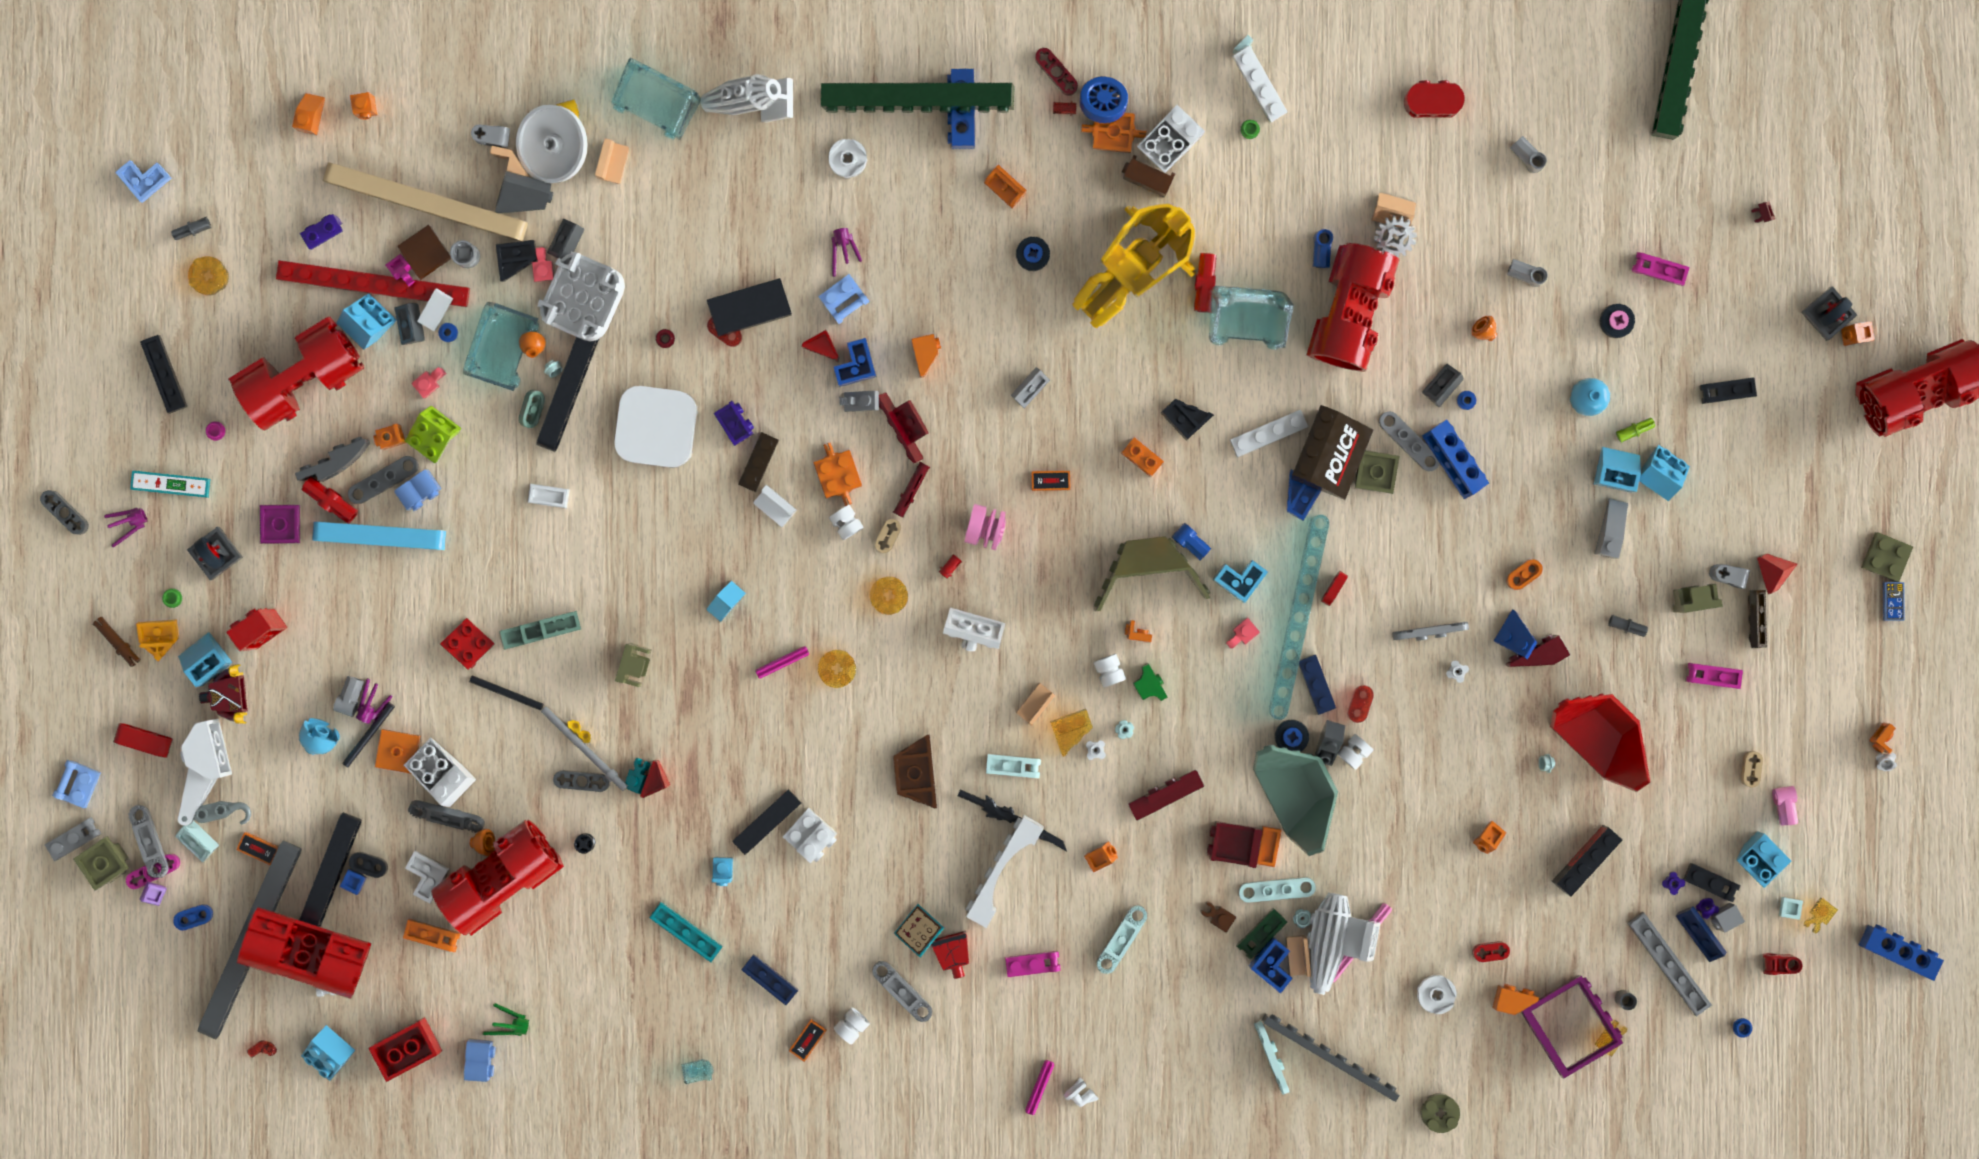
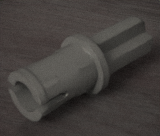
(191, 229)
(1628, 626)

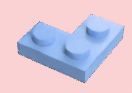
(143, 184)

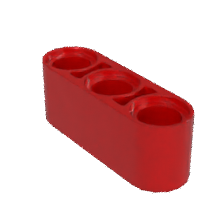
(143, 740)

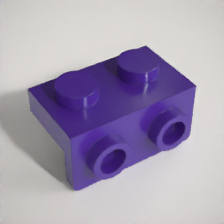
(322, 231)
(734, 423)

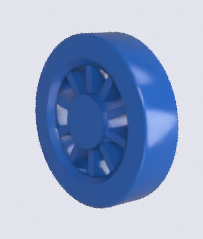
(1103, 100)

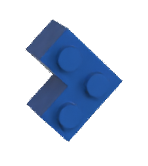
(861, 366)
(1267, 964)

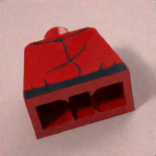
(952, 952)

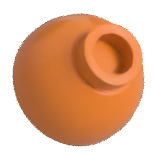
(1485, 329)
(532, 344)
(483, 842)

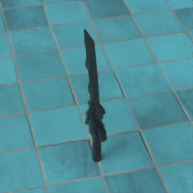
(1005, 813)

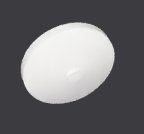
(551, 143)

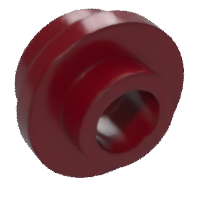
(659, 336)

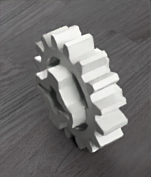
(1402, 232)

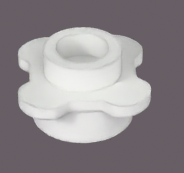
(1463, 669)
(1091, 746)
(1888, 765)

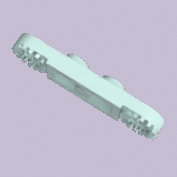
(1277, 889)
(1122, 939)
(1276, 1064)

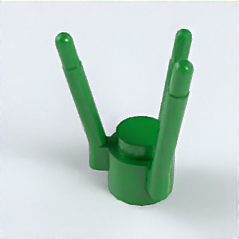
(518, 1026)

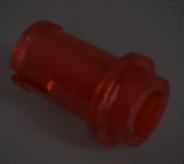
(1064, 108)

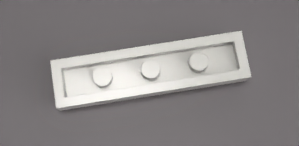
(1259, 83)
(1268, 433)

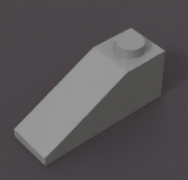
(1612, 530)

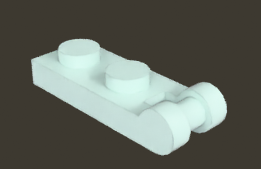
(1012, 766)

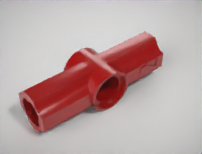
(1204, 282)
(329, 500)

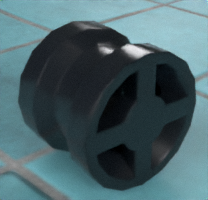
(582, 845)

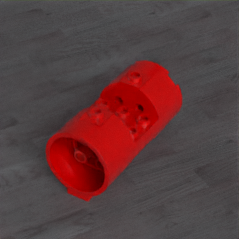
(1360, 279)
(269, 394)
(1900, 398)
(474, 895)
(303, 952)

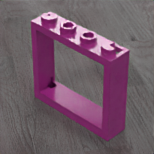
(1604, 1017)

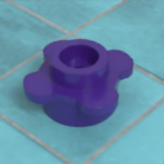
(1667, 883)
(1707, 903)

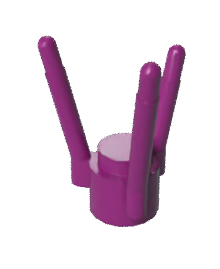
(842, 238)
(137, 517)
(365, 711)

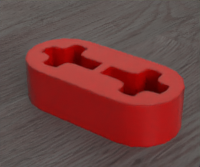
(1334, 588)
(1490, 947)

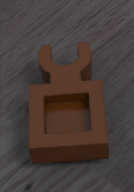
(1220, 918)

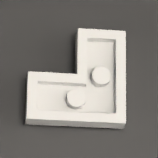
(431, 873)

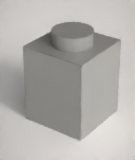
(1727, 918)

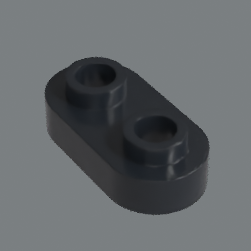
(369, 864)

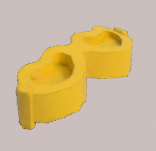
(576, 728)

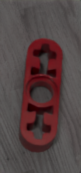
(1057, 63)

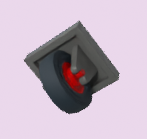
(1829, 313)
(214, 553)

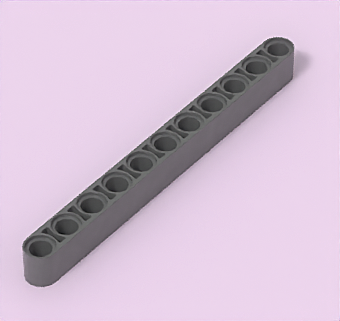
(235, 973)

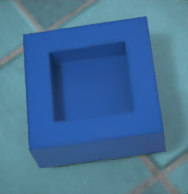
(353, 881)

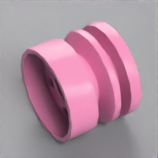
(985, 527)

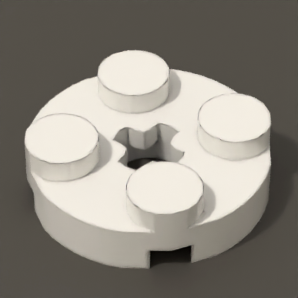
(847, 147)
(1446, 999)

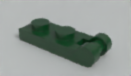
(1262, 933)

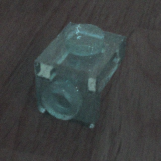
(697, 1071)

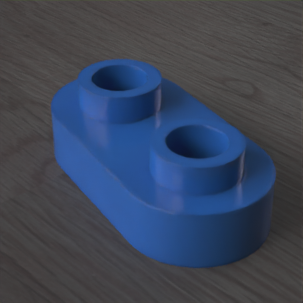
(194, 917)

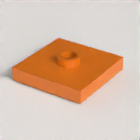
(396, 749)

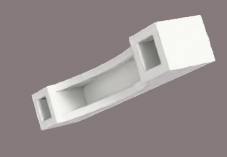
(1026, 832)

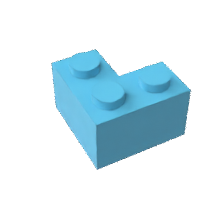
(1241, 584)

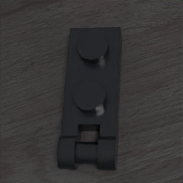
(1729, 390)
(1710, 882)

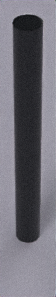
(505, 692)
(368, 735)

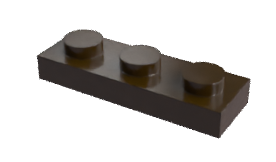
(758, 462)
(1757, 618)

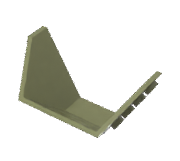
(1146, 558)

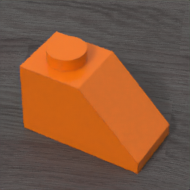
(309, 114)
(926, 352)

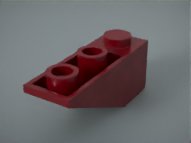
(1546, 653)

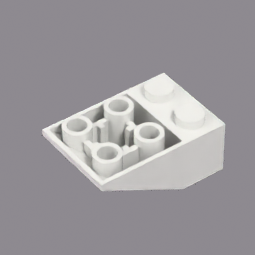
(1171, 139)
(439, 773)

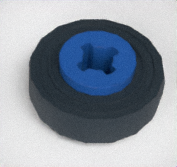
(1030, 262)
(1292, 735)

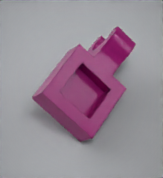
(400, 268)

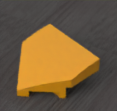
(157, 636)

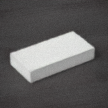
(435, 309)
(548, 495)

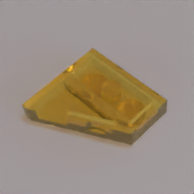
(1071, 729)

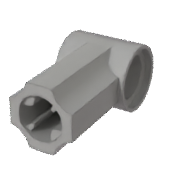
(1526, 153)
(1525, 272)
(347, 701)

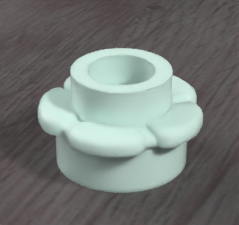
(553, 368)
(1129, 729)
(1546, 763)
(1297, 918)

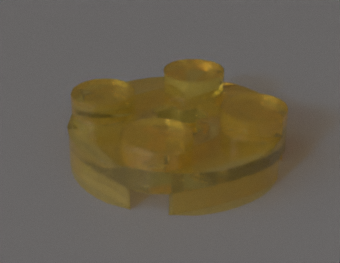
(198, 281)
(879, 601)
(843, 677)

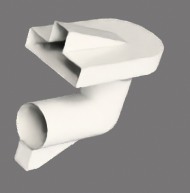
(1072, 1093)

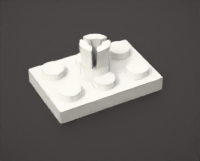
(973, 629)

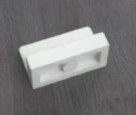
(774, 506)

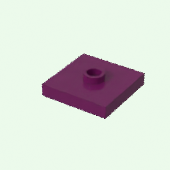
(279, 524)

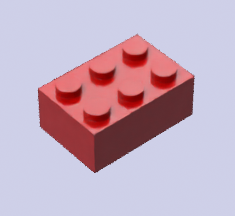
(256, 629)
(405, 1049)

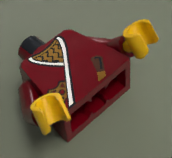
(227, 695)

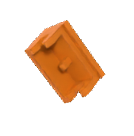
(1005, 186)

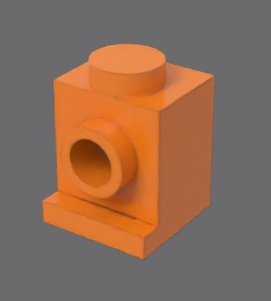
(396, 437)

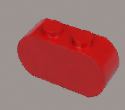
(1434, 99)

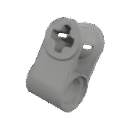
(494, 135)
(1731, 575)

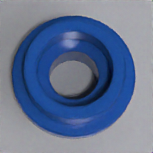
(454, 332)
(1460, 400)
(1747, 1030)

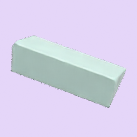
(197, 841)

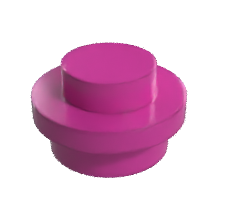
(215, 431)

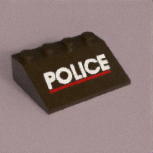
(1332, 452)

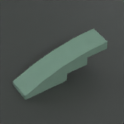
(540, 630)

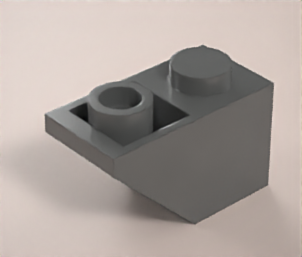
(1330, 742)

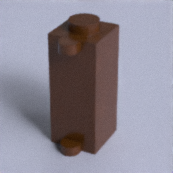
(1147, 177)

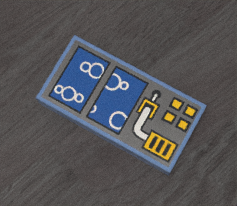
(1893, 601)

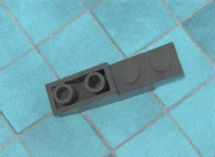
(341, 459)

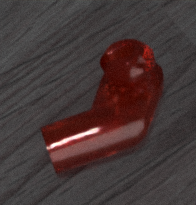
(263, 1047)

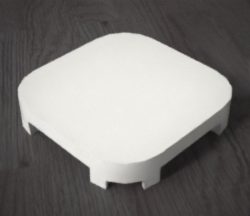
(582, 297)
(655, 426)

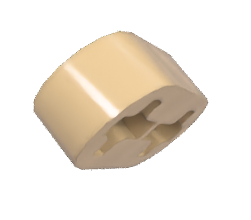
(892, 538)
(1756, 769)

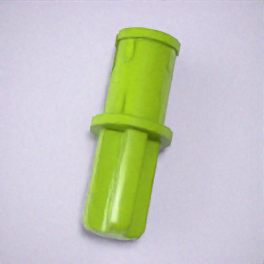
(1635, 429)

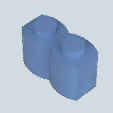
(417, 490)
(478, 1060)

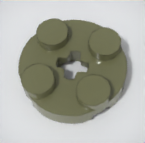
(1431, 1107)

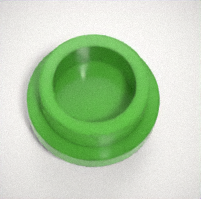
(1250, 129)
(172, 598)

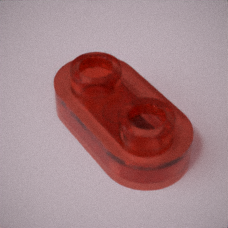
(725, 339)
(1362, 704)

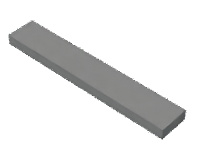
(1669, 964)

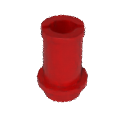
(950, 566)

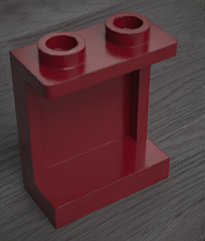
(1234, 844)

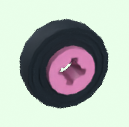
(1610, 320)

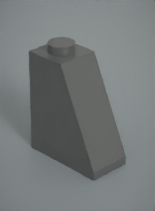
(522, 194)

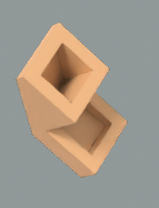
(513, 162)

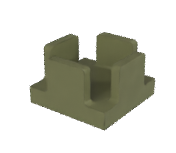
(1696, 598)
(632, 664)
(102, 863)

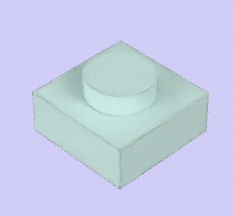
(1245, 42)
(1790, 908)

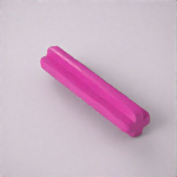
(782, 662)
(1039, 1087)

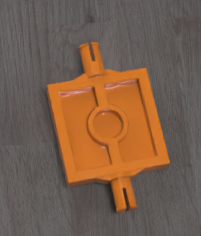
(1115, 135)
(837, 474)

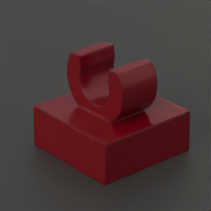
(1766, 212)

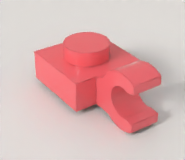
(542, 269)
(428, 383)
(1244, 632)

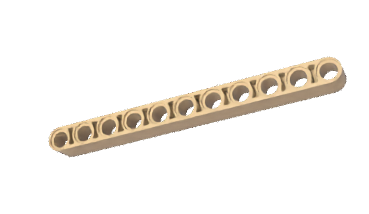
(425, 201)

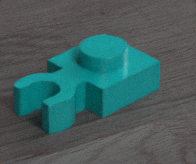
(636, 777)

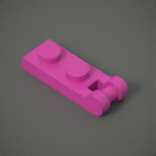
(1661, 269)
(1715, 676)
(1032, 964)

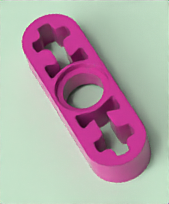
(138, 872)

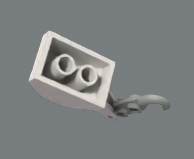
(206, 762)

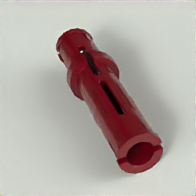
(911, 489)

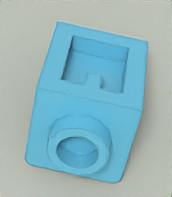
(722, 871)

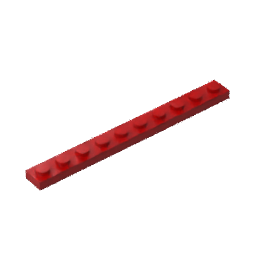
(367, 282)

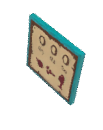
(919, 930)

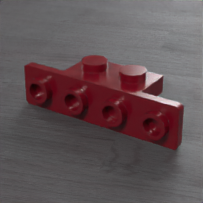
(906, 425)
(1160, 797)

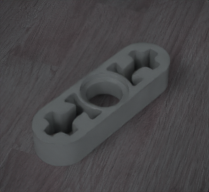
(56, 513)
(567, 774)

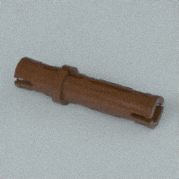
(116, 641)

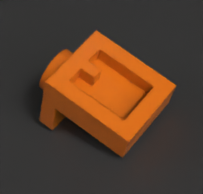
(1857, 333)
(1140, 635)
(1882, 735)
(1489, 838)
(1101, 856)

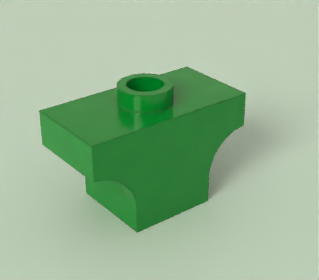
(1150, 684)

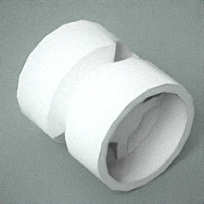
(846, 522)
(1109, 670)
(1350, 756)
(849, 1028)

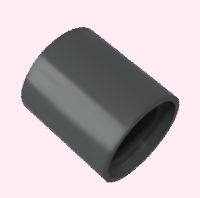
(1619, 997)

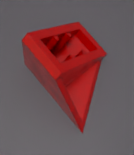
(821, 345)
(1774, 571)
(655, 780)

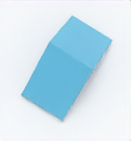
(725, 601)

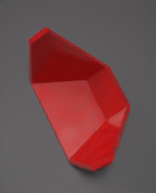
(1605, 738)

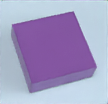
(153, 893)

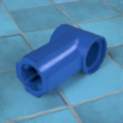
(1322, 251)
(1188, 539)

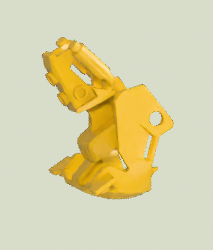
(1130, 267)

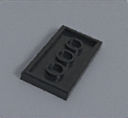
(749, 307)

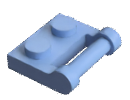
(839, 294)
(82, 786)

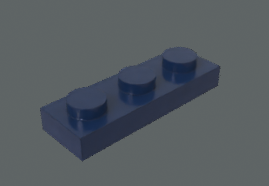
(1317, 684)
(1701, 934)
(769, 979)

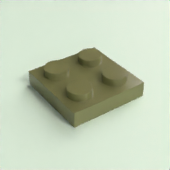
(1377, 472)
(1887, 557)

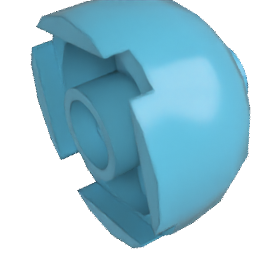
(1590, 396)
(317, 737)

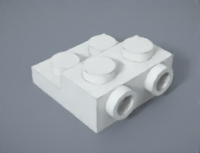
(810, 836)

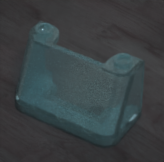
(655, 98)
(1250, 315)
(495, 346)

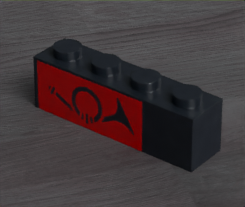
(1587, 860)

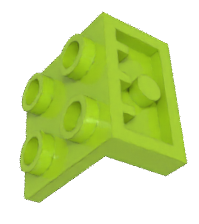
(431, 433)

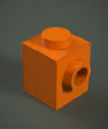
(363, 105)

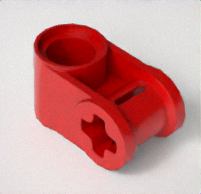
(1778, 964)

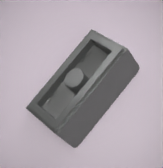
(565, 239)
(409, 328)
(1443, 385)

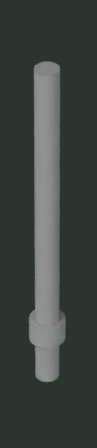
(609, 773)

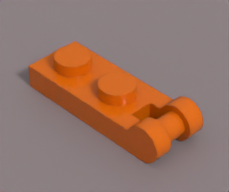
(431, 935)

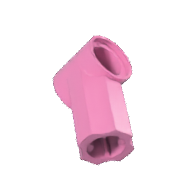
(1785, 801)

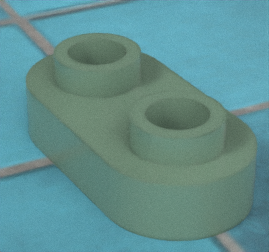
(531, 408)

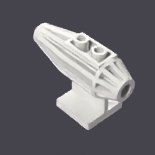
(751, 95)
(1336, 936)

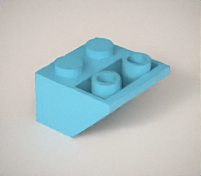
(365, 321)
(1618, 470)
(1664, 473)
(204, 660)
(1762, 858)
(327, 1053)

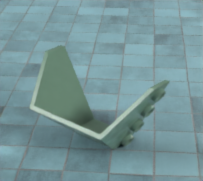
(1299, 794)

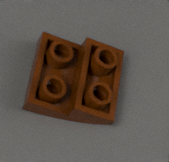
(424, 252)

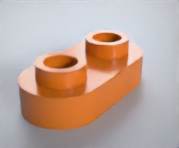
(1523, 574)

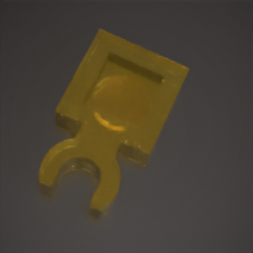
(1822, 913)
(1605, 1038)

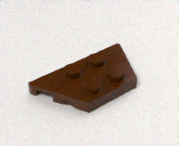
(915, 772)

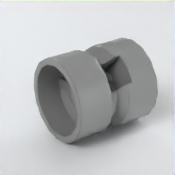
(465, 254)

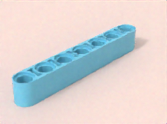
(379, 535)

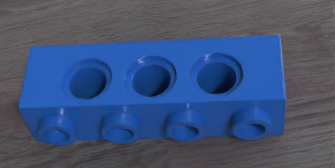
(966, 139)
(1446, 455)
(1873, 939)

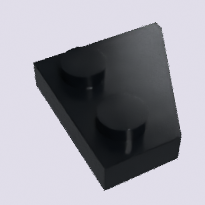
(514, 257)
(1185, 418)

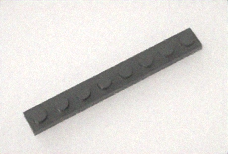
(1337, 1060)

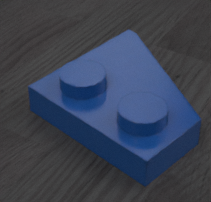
(1300, 498)
(1516, 636)

